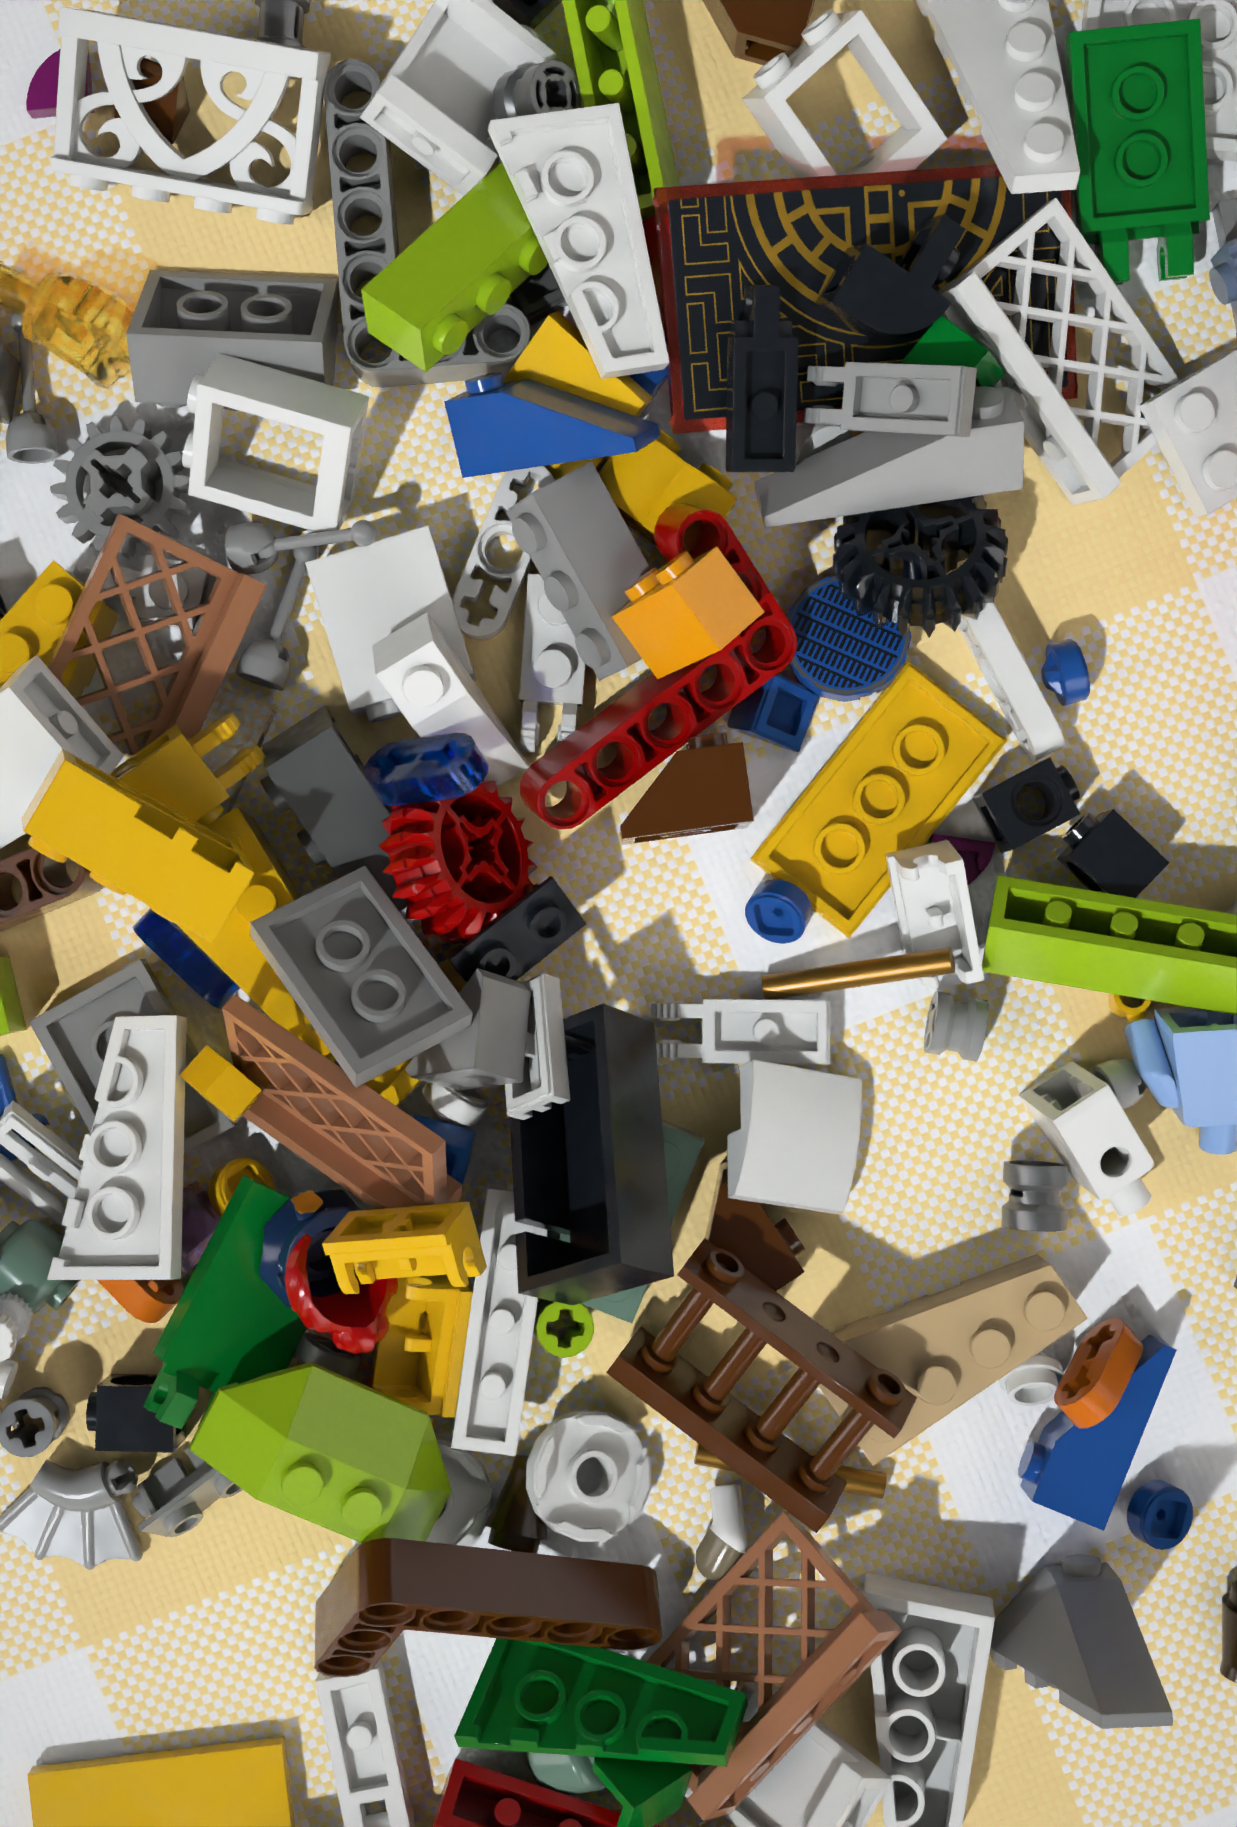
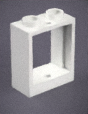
(824, 38)
(288, 400)

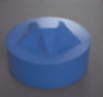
(1066, 672)
(778, 911)
(1160, 1514)

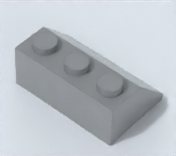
(254, 317)

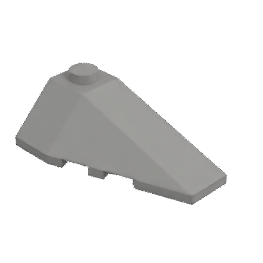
(902, 469)
(1082, 1637)

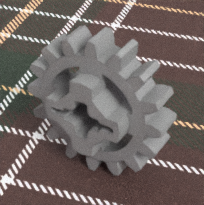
(137, 467)

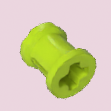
(575, 1337)

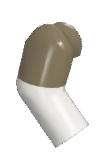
(727, 1535)

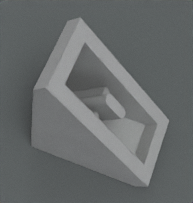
(491, 1048)

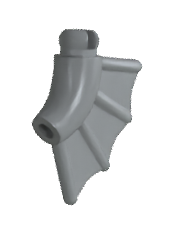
(76, 1513)

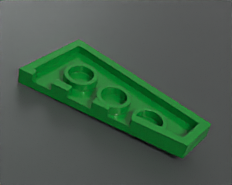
(598, 1706)

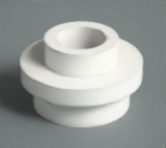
(1033, 1381)

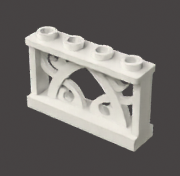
(267, 71)

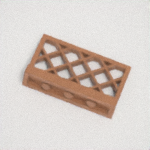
(207, 648)
(331, 1124)
(804, 1694)

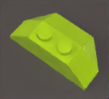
(328, 1452)

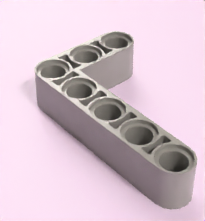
(366, 256)

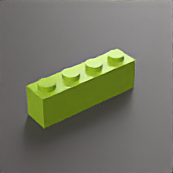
(619, 66)
(454, 274)
(1113, 944)

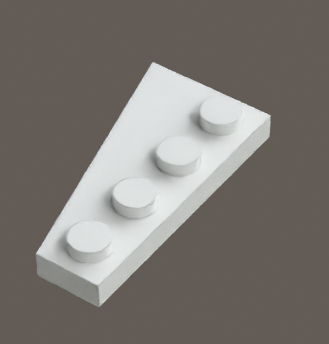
(1016, 85)
(131, 1178)

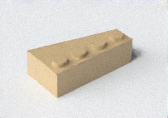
(960, 1341)

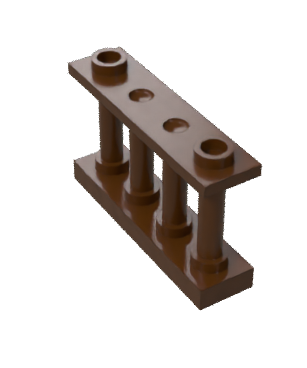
(727, 1427)

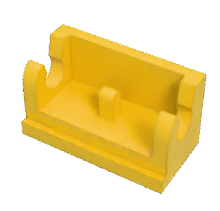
(406, 1244)
(424, 1344)

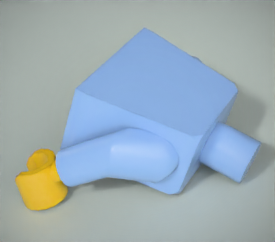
(1188, 1066)

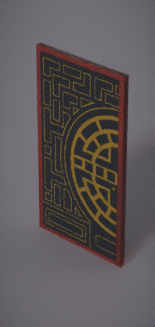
(793, 237)

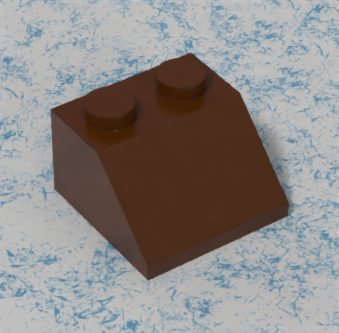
(694, 794)

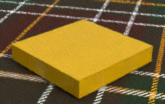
(562, 360)

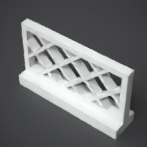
(1049, 422)

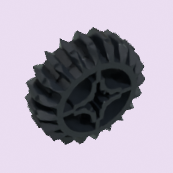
(908, 573)

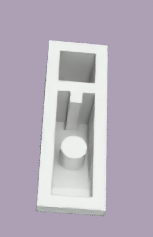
(441, 695)

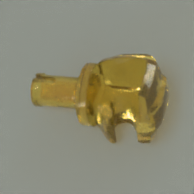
(73, 321)

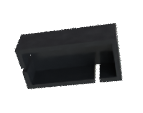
(595, 1168)

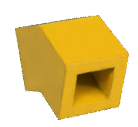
(221, 1084)

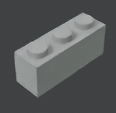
(584, 561)

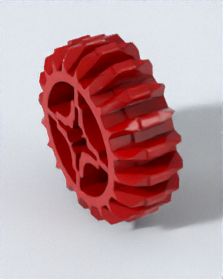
(458, 861)

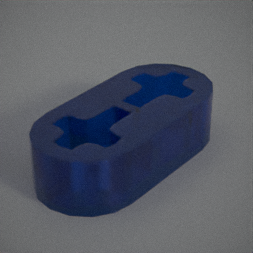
(426, 769)
(186, 958)

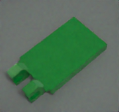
(1139, 142)
(227, 1317)

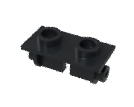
(521, 934)

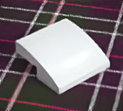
(795, 1137)

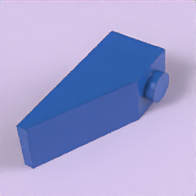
(536, 425)
(1085, 1468)

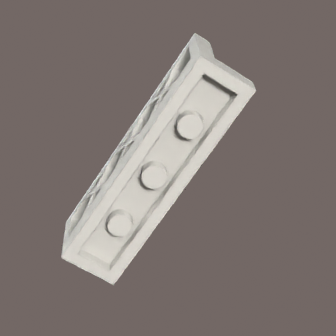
(496, 1337)

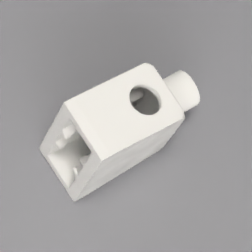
(1092, 1136)

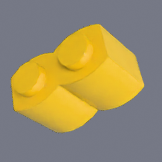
(657, 478)

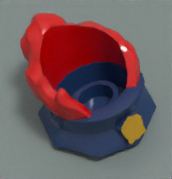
(305, 1279)

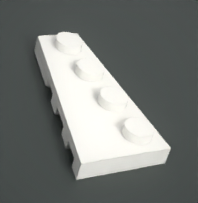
(587, 217)

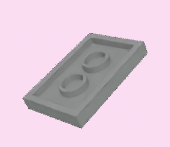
(360, 975)
(79, 1034)

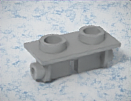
(177, 1499)

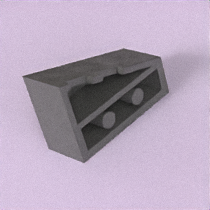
(328, 792)

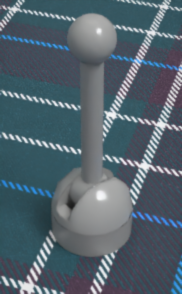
(29, 435)
(255, 548)
(266, 659)

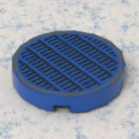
(839, 652)

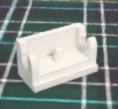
(935, 906)

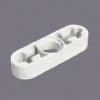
(471, 588)
(1011, 683)

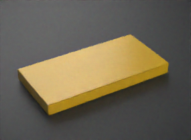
(877, 797)
(169, 1788)

